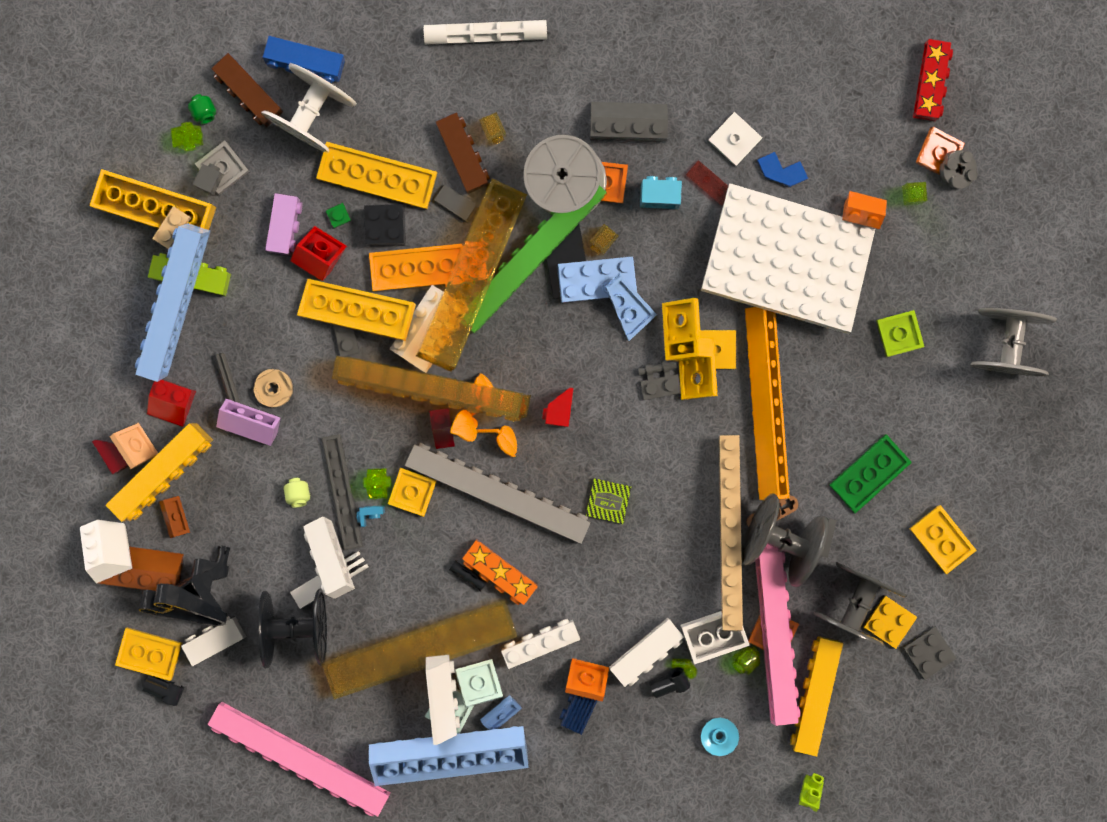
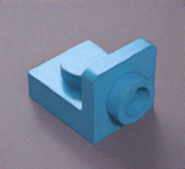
(372, 511)

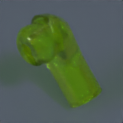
(687, 665)

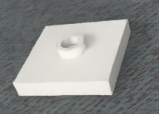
(735, 139)

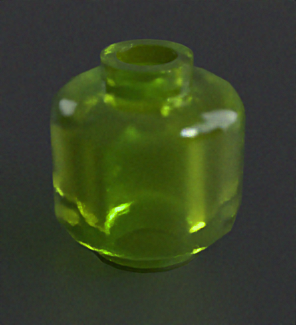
(746, 660)

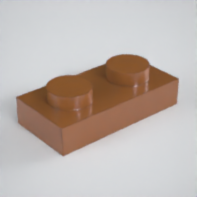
(174, 516)

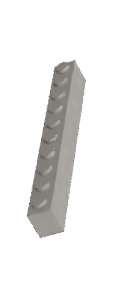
(497, 493)

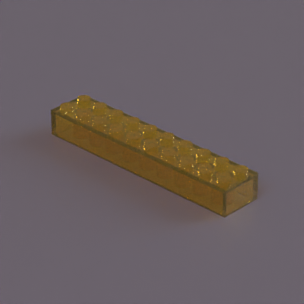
(471, 275)
(433, 387)
(409, 650)

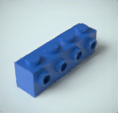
(318, 61)

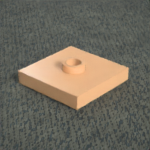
(134, 445)

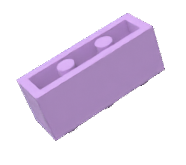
(283, 224)
(248, 422)

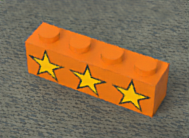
(499, 572)

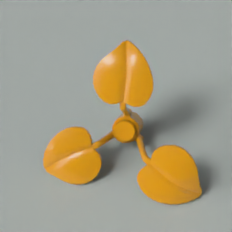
(465, 426)

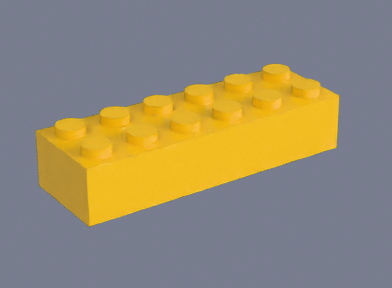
(146, 202)
(159, 473)

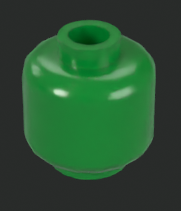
(202, 109)

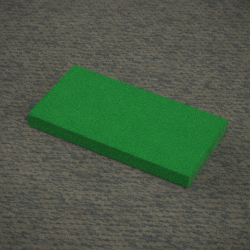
(870, 473)

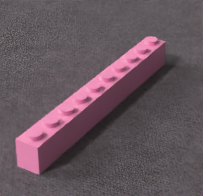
(777, 637)
(299, 759)

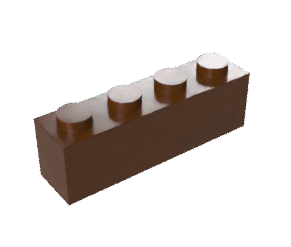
(244, 87)
(462, 153)

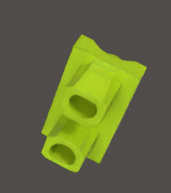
(811, 791)

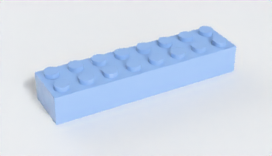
(172, 301)
(458, 756)

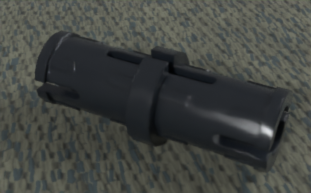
(467, 575)

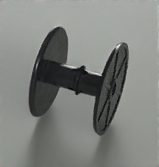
(293, 628)

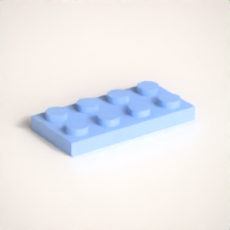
(588, 278)

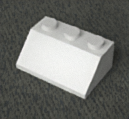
(105, 549)

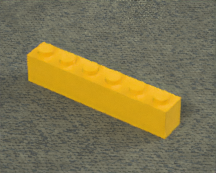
(817, 695)

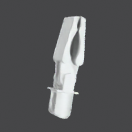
(305, 593)

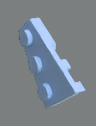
(629, 306)

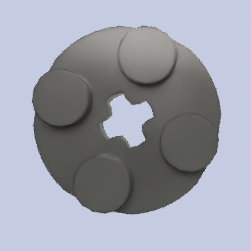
(968, 169)

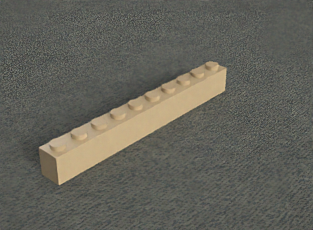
(730, 533)

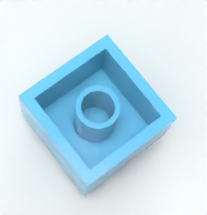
(660, 193)

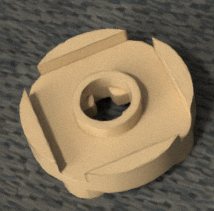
(284, 389)

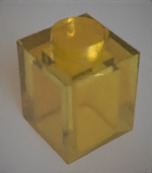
(493, 128)
(603, 240)

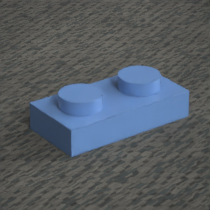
(501, 713)

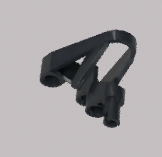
(184, 599)

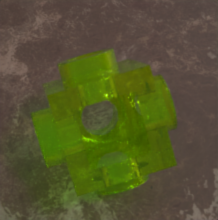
(187, 136)
(377, 479)

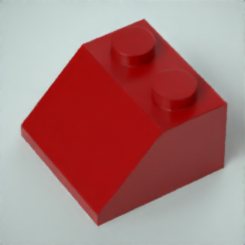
(318, 253)
(170, 401)
(559, 409)

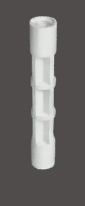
(485, 32)

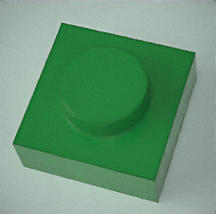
(338, 215)

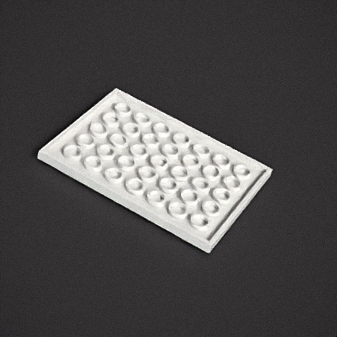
(788, 259)

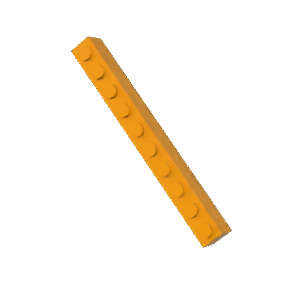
(767, 403)

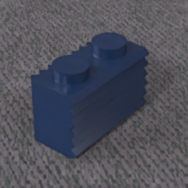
(577, 713)

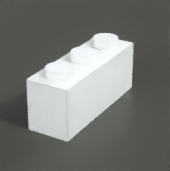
(212, 641)

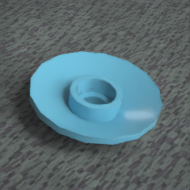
(721, 746)

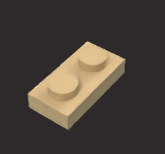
(173, 220)

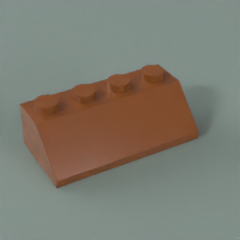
(149, 569)

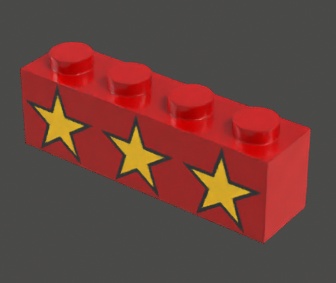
(932, 80)

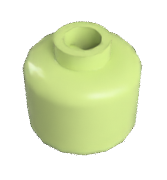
(296, 493)

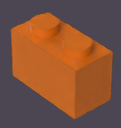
(864, 210)

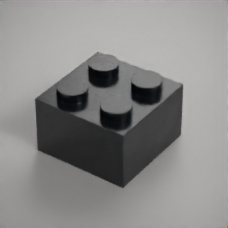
(384, 225)

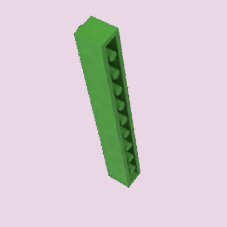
(529, 258)

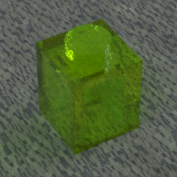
(914, 193)

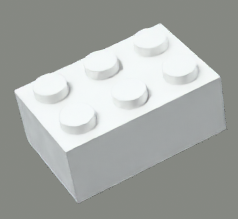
(707, 640)

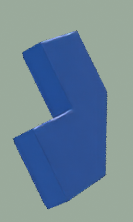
(773, 171)

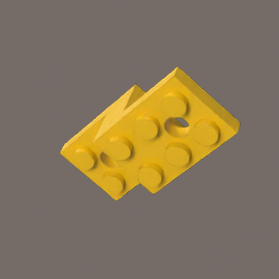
(687, 347)

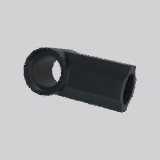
(674, 681)
(165, 690)

